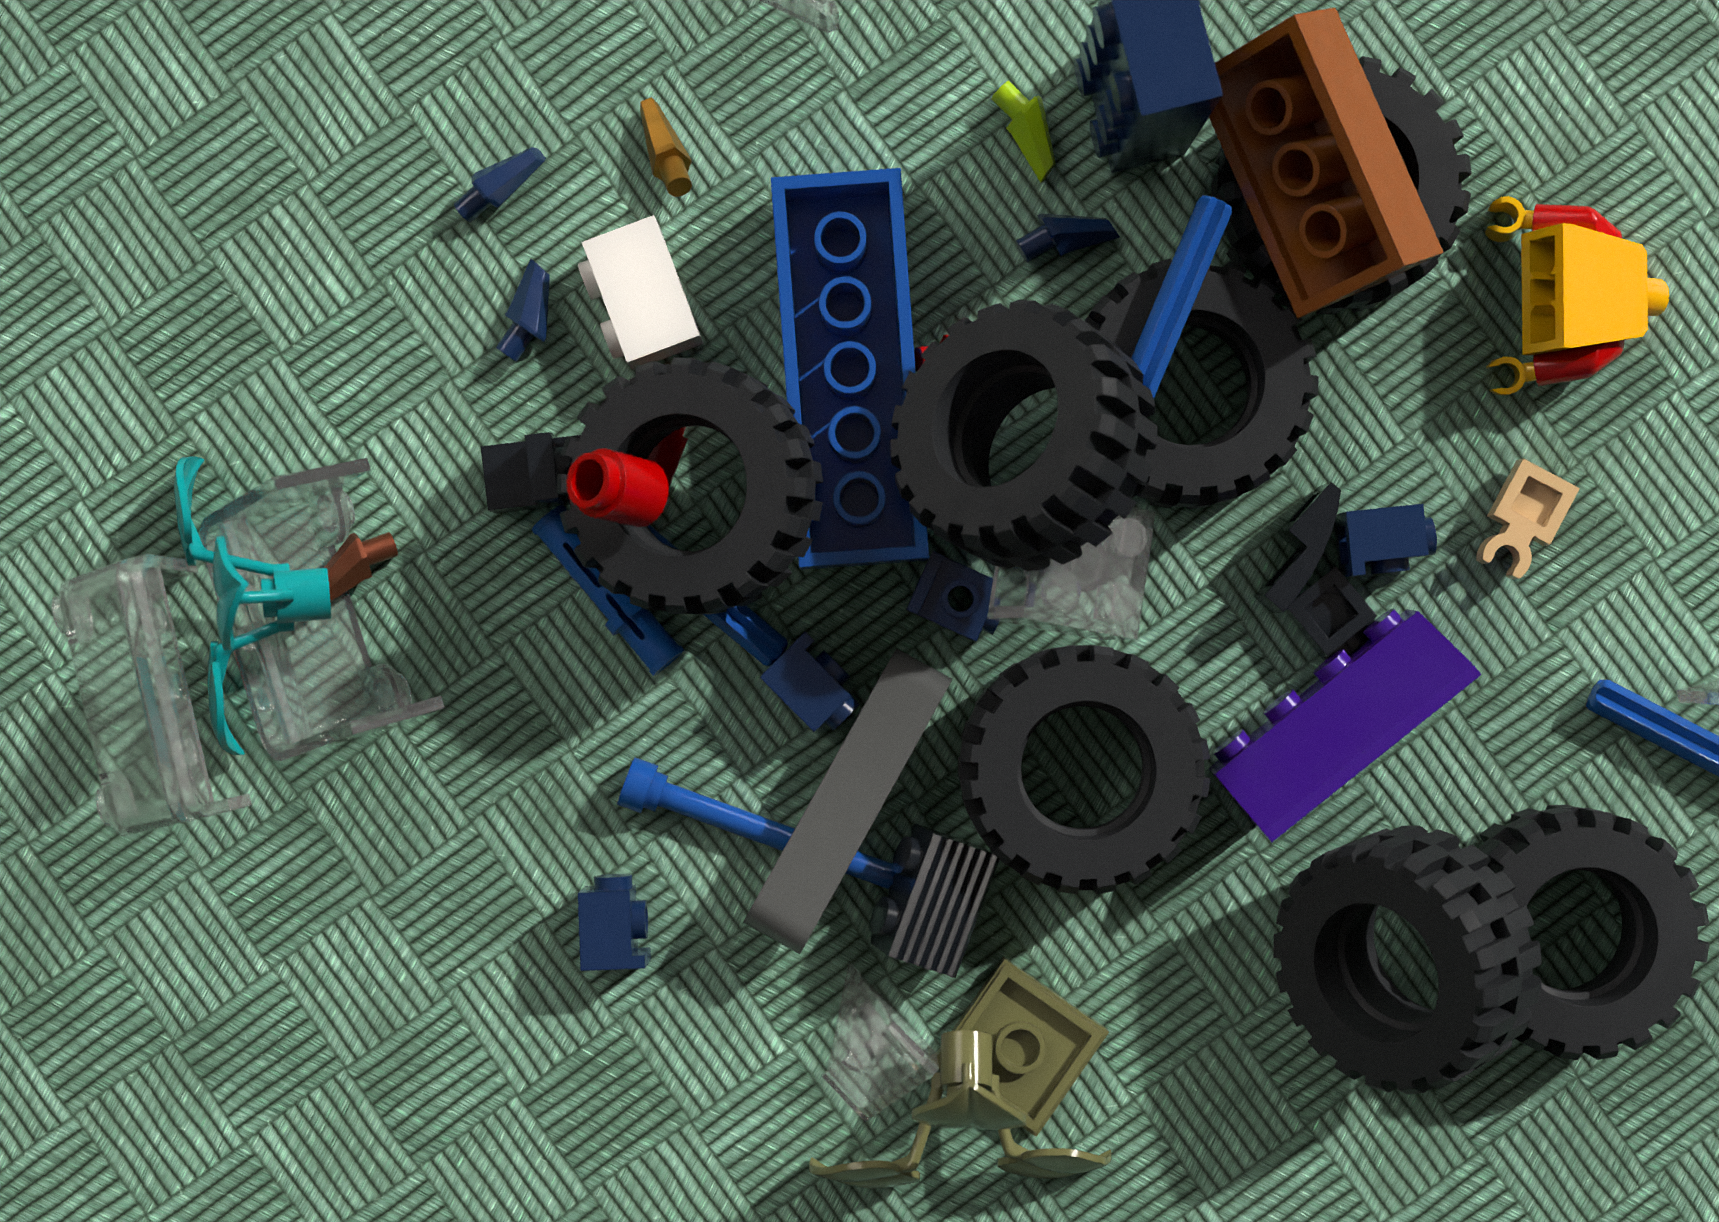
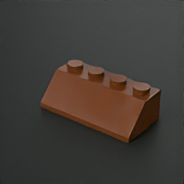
(1318, 163)

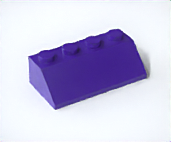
(1341, 720)

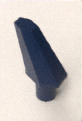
(497, 183)
(1065, 235)
(527, 312)

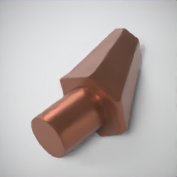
(353, 561)

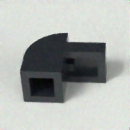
(525, 473)

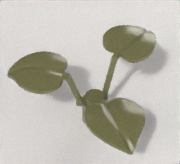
(970, 1101)

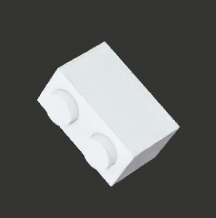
(640, 293)

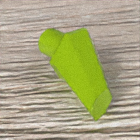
(1028, 128)

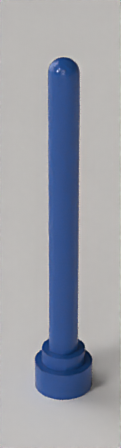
(649, 789)

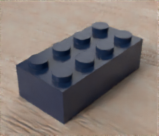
(1147, 79)

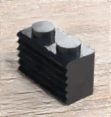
(932, 900)

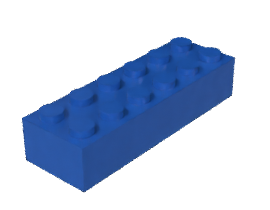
(848, 355)

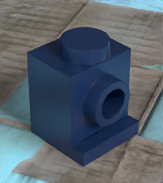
(1383, 538)
(932, 593)
(811, 685)
(612, 924)

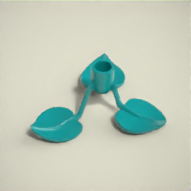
(288, 596)

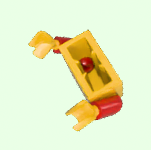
(1579, 291)

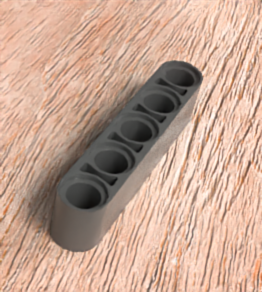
(847, 801)

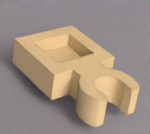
(1530, 509)

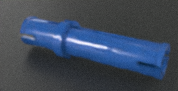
(633, 623)

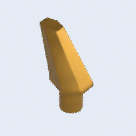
(666, 153)

